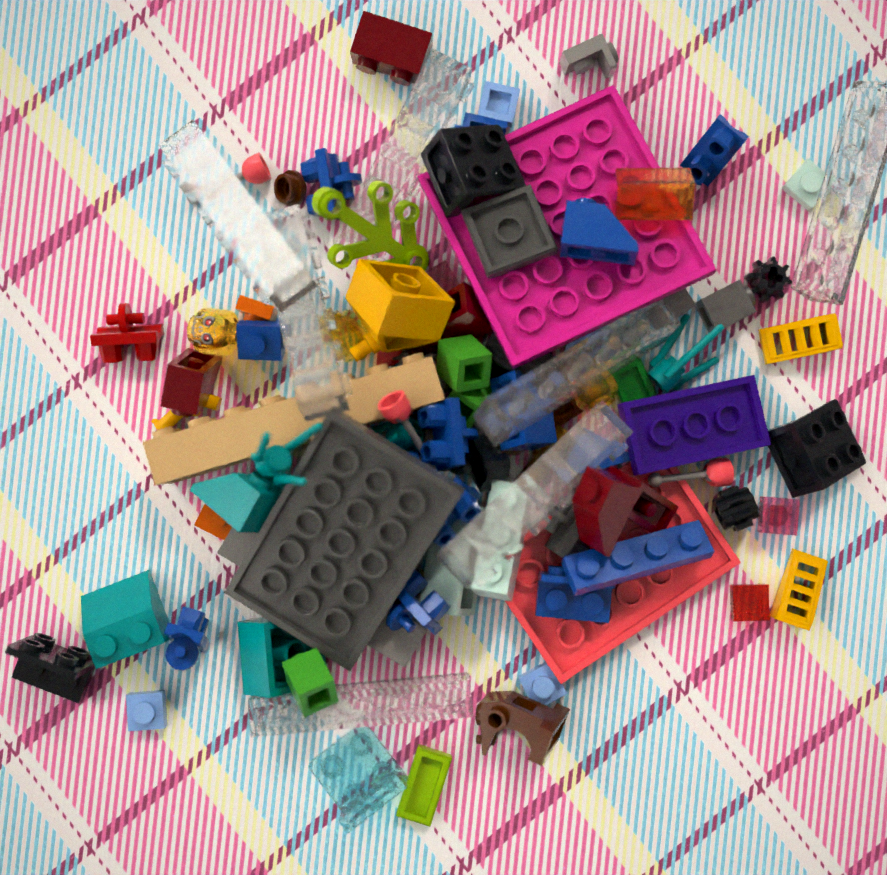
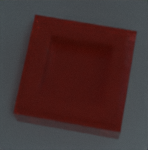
(749, 602)

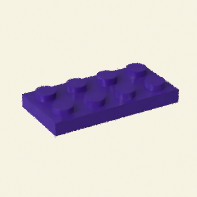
(694, 424)

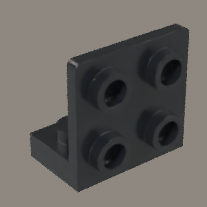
(470, 165)
(815, 449)
(52, 666)

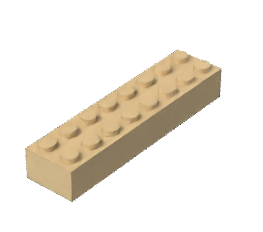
(231, 440)

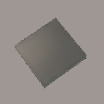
(509, 232)

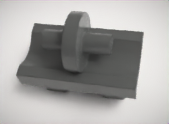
(564, 536)

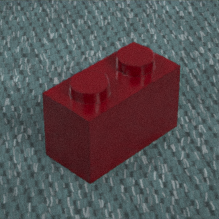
(390, 48)

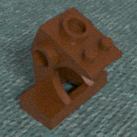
(514, 711)

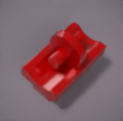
(112, 338)

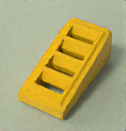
(830, 331)
(809, 605)

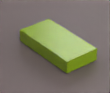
(424, 785)

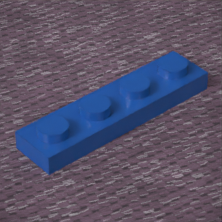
(637, 557)

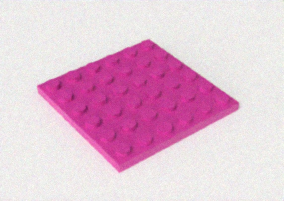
(562, 297)

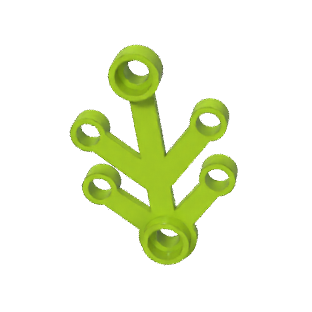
(378, 236)

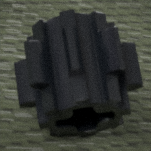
(775, 273)
(735, 508)

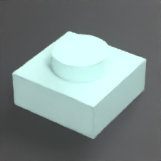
(805, 184)

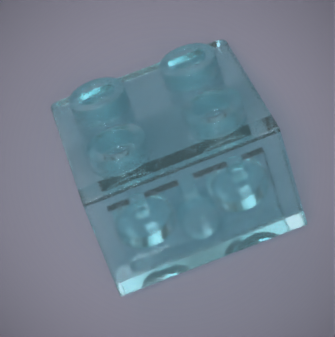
(358, 775)

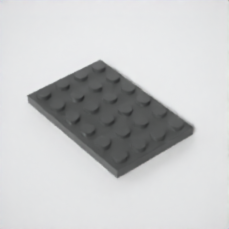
(344, 540)

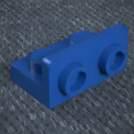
(557, 599)

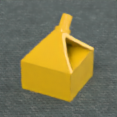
(396, 307)

